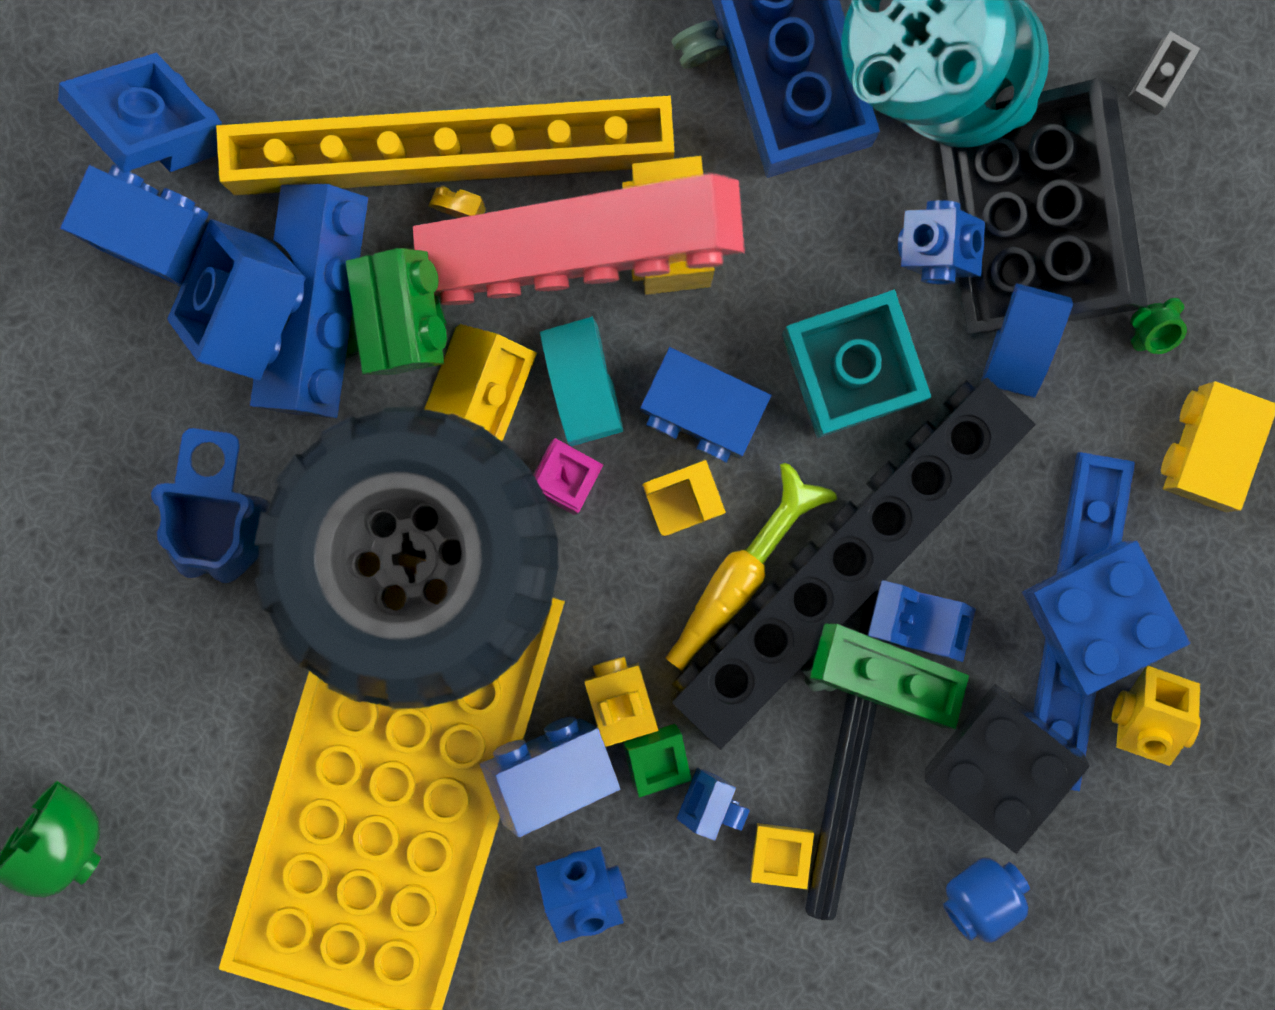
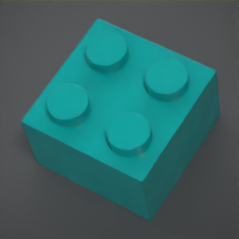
(856, 363)

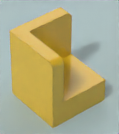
(683, 498)

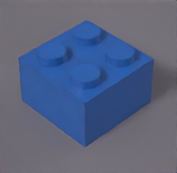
(136, 225)
(236, 300)
(1105, 617)

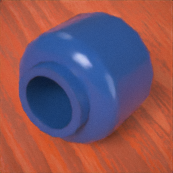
(987, 900)

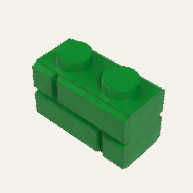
(396, 311)

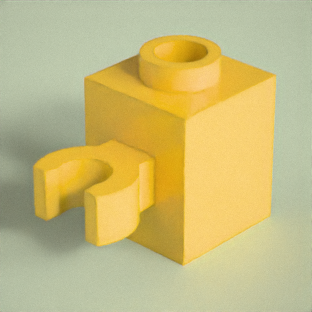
(620, 701)

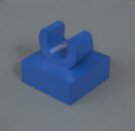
(710, 805)

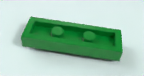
(889, 676)

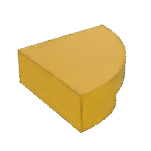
(457, 204)

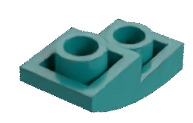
(581, 381)

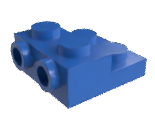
(142, 114)

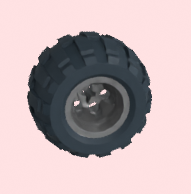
(325, 522)

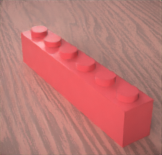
(586, 238)

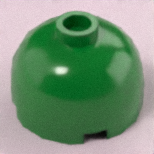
(52, 845)

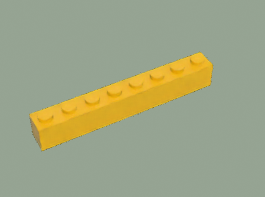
(446, 145)

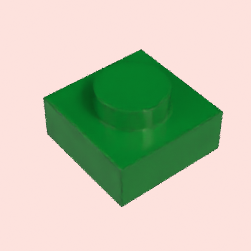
(657, 760)

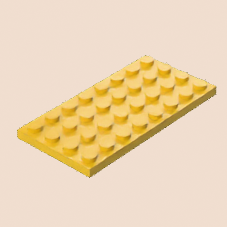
(379, 836)

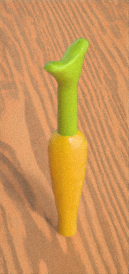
(744, 570)

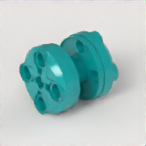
(947, 64)

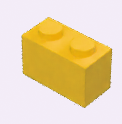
(1218, 446)

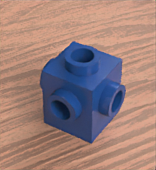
(942, 243)
(581, 894)

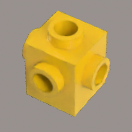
(1158, 715)

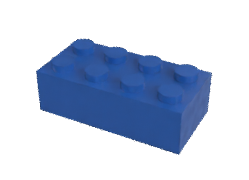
(795, 81)

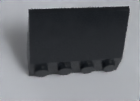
(1052, 209)

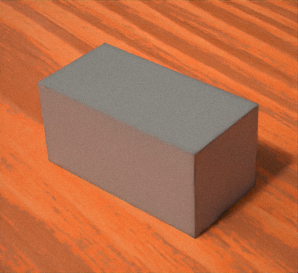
(1163, 73)

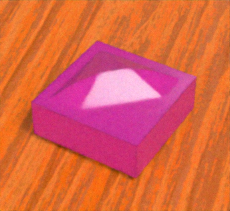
(566, 476)

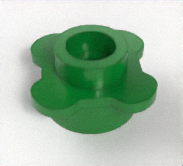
(1159, 327)

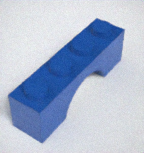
(320, 231)

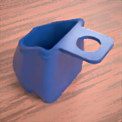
(202, 519)

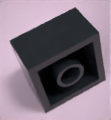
(1006, 768)

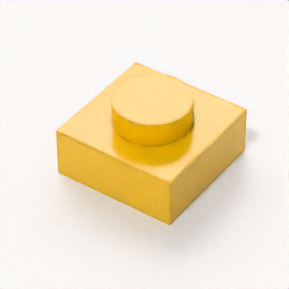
(781, 856)

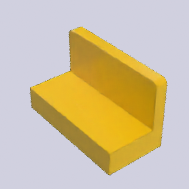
(481, 378)

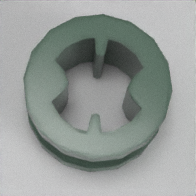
(699, 44)

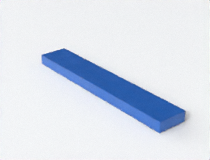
(1091, 525)

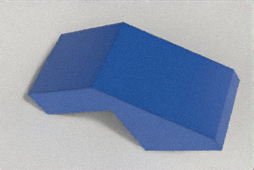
(922, 621)

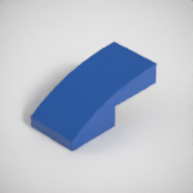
(1027, 340)

